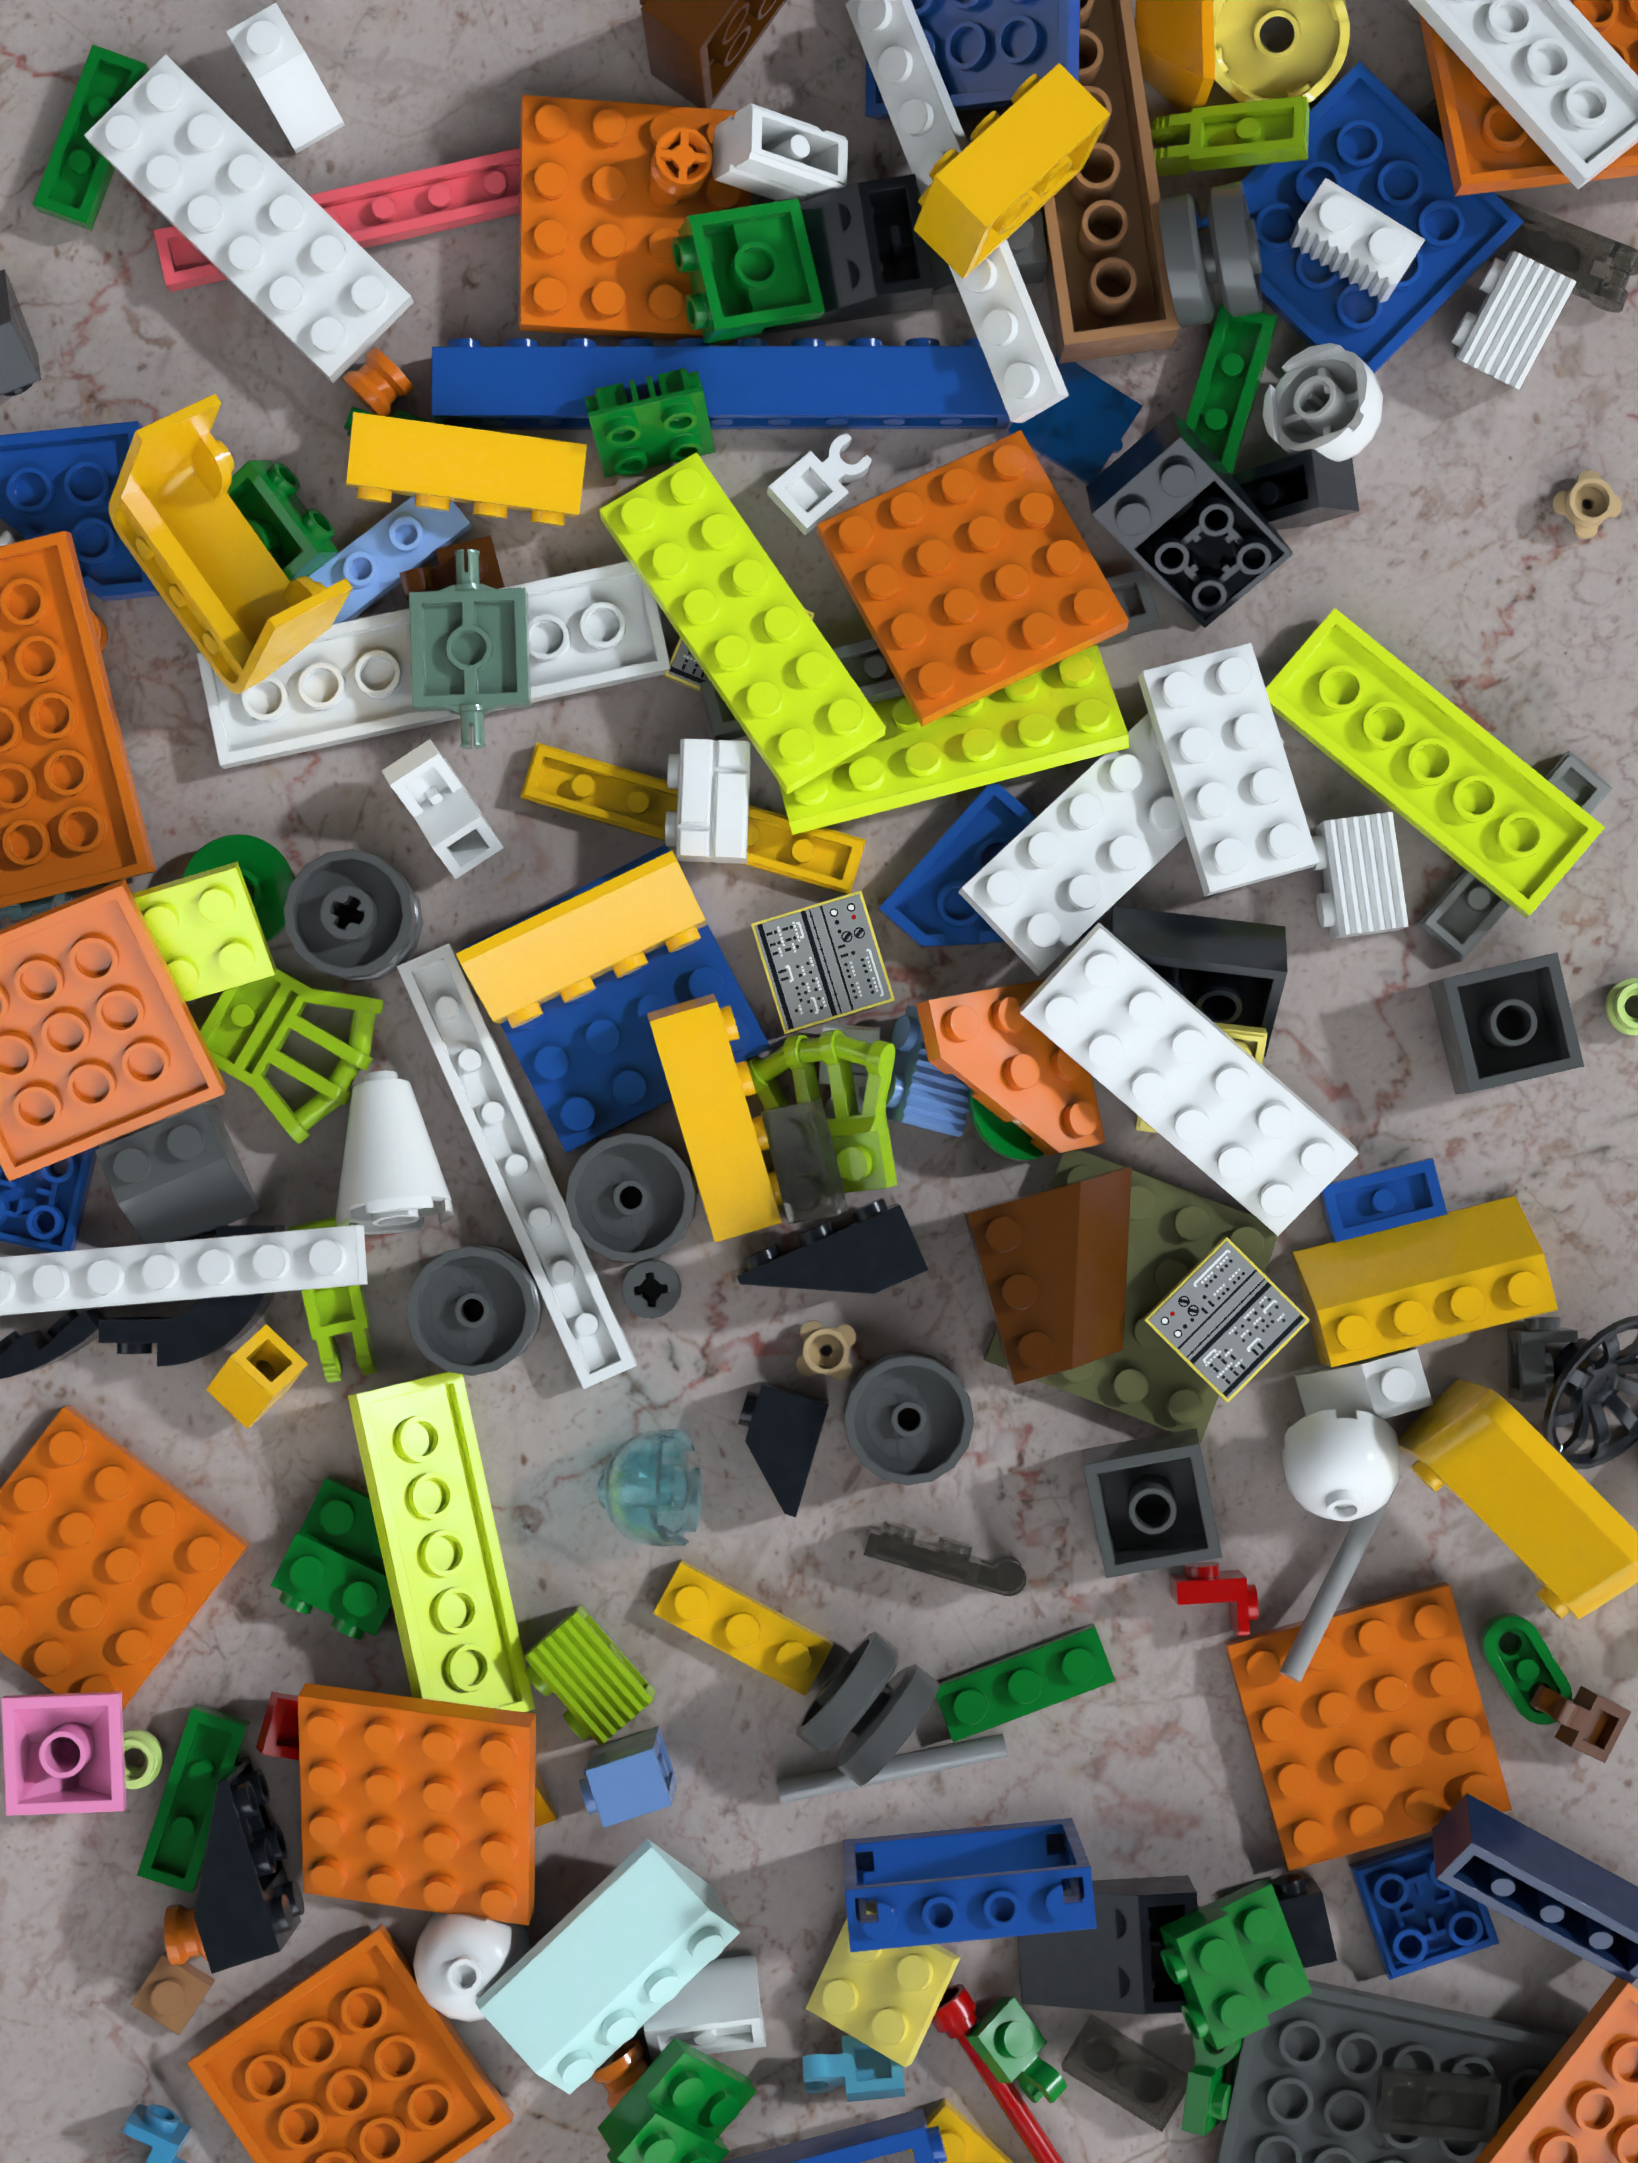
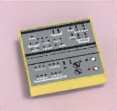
(823, 962)
(1226, 1319)

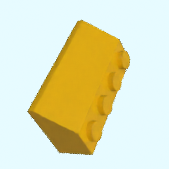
(583, 940)
(1423, 1282)

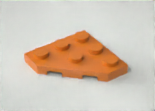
(1013, 1066)

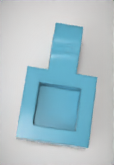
(859, 2068)

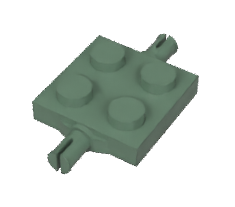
(470, 649)

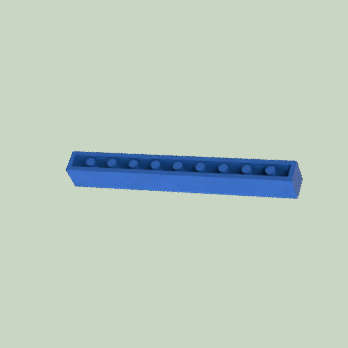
(742, 383)

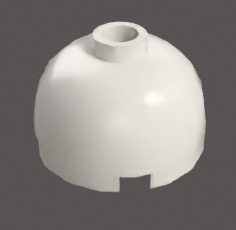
(1324, 403)
(1341, 1464)
(463, 1958)

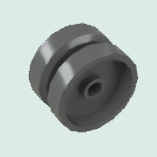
(1211, 255)
(319, 911)
(601, 1214)
(447, 1286)
(886, 1445)
(870, 1708)

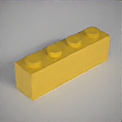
(465, 466)
(715, 1116)

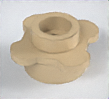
(1599, 492)
(835, 1364)

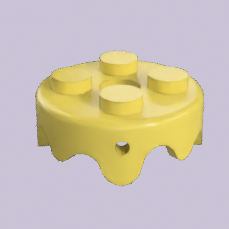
(1303, 69)

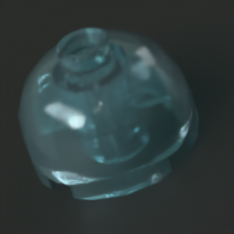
(651, 1489)

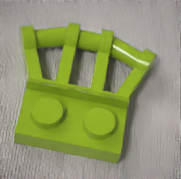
(253, 1025)
(858, 1138)

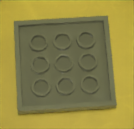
(1165, 1241)

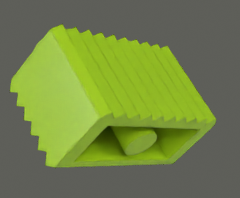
(588, 1677)

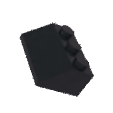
(1218, 964)

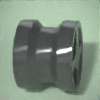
(660, 1288)

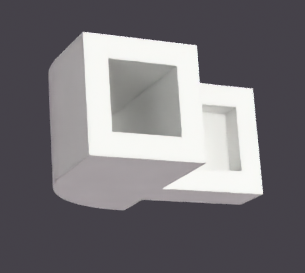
(442, 808)

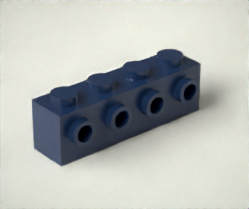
(1539, 1885)

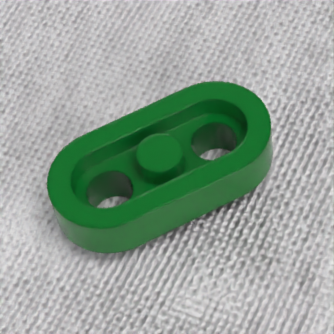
(1523, 1665)

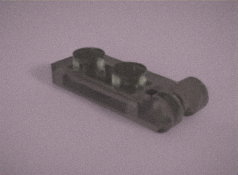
(1572, 253)
(947, 1559)

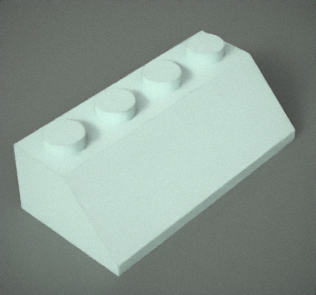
(608, 1966)

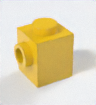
(256, 1376)

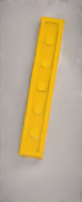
(641, 803)

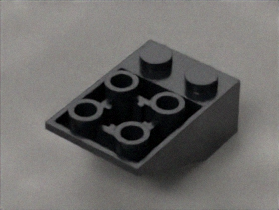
(867, 251)
(1186, 520)
(855, 1258)
(244, 1893)
(1120, 1960)

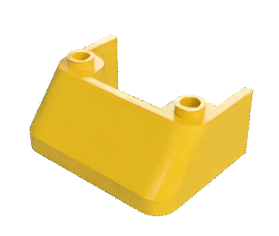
(206, 555)
(1525, 1496)

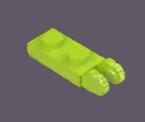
(1232, 136)
(338, 1312)

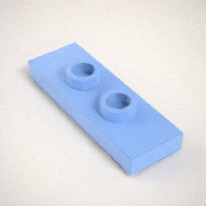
(393, 545)

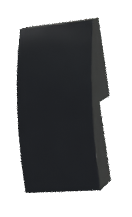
(35, 1351)

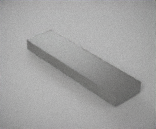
(1468, 906)

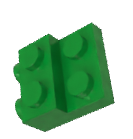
(747, 270)
(288, 530)
(337, 1563)
(1234, 1964)
(677, 2110)

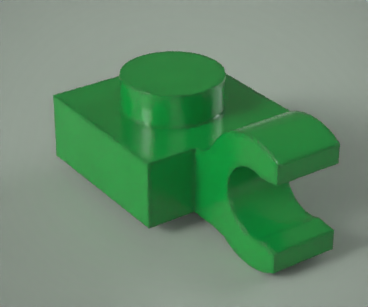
(1009, 2048)
(1206, 2091)

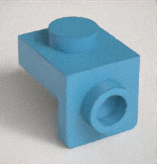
(160, 2129)

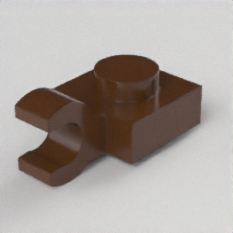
(444, 575)
(1587, 1722)

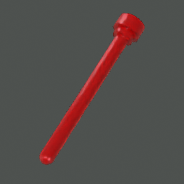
(957, 2018)

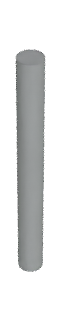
(1330, 1594)
(897, 1768)

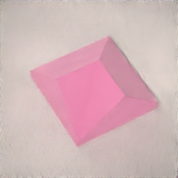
(63, 1753)

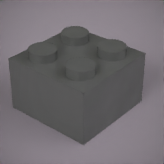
(1506, 1024)
(1151, 1503)

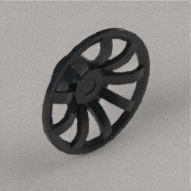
(1592, 1382)

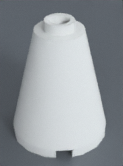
(389, 1161)

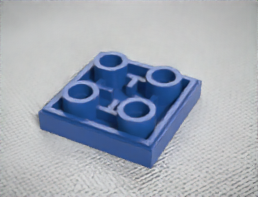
(48, 1204)
(1415, 1914)

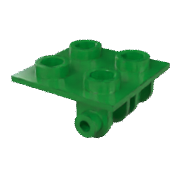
(650, 429)

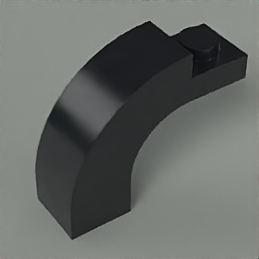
(198, 1332)

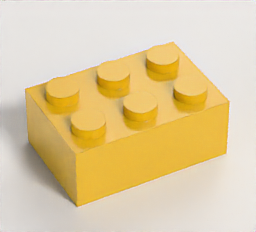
(1009, 168)

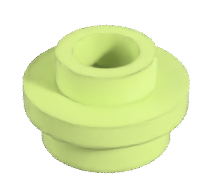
(1615, 1006)
(154, 1758)

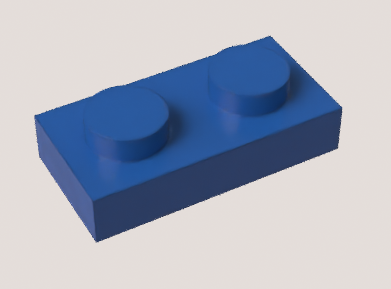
(1382, 1200)

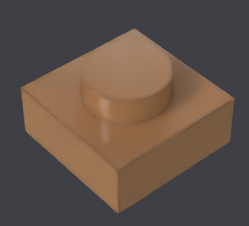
(172, 1993)

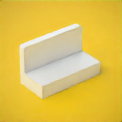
(713, 2011)

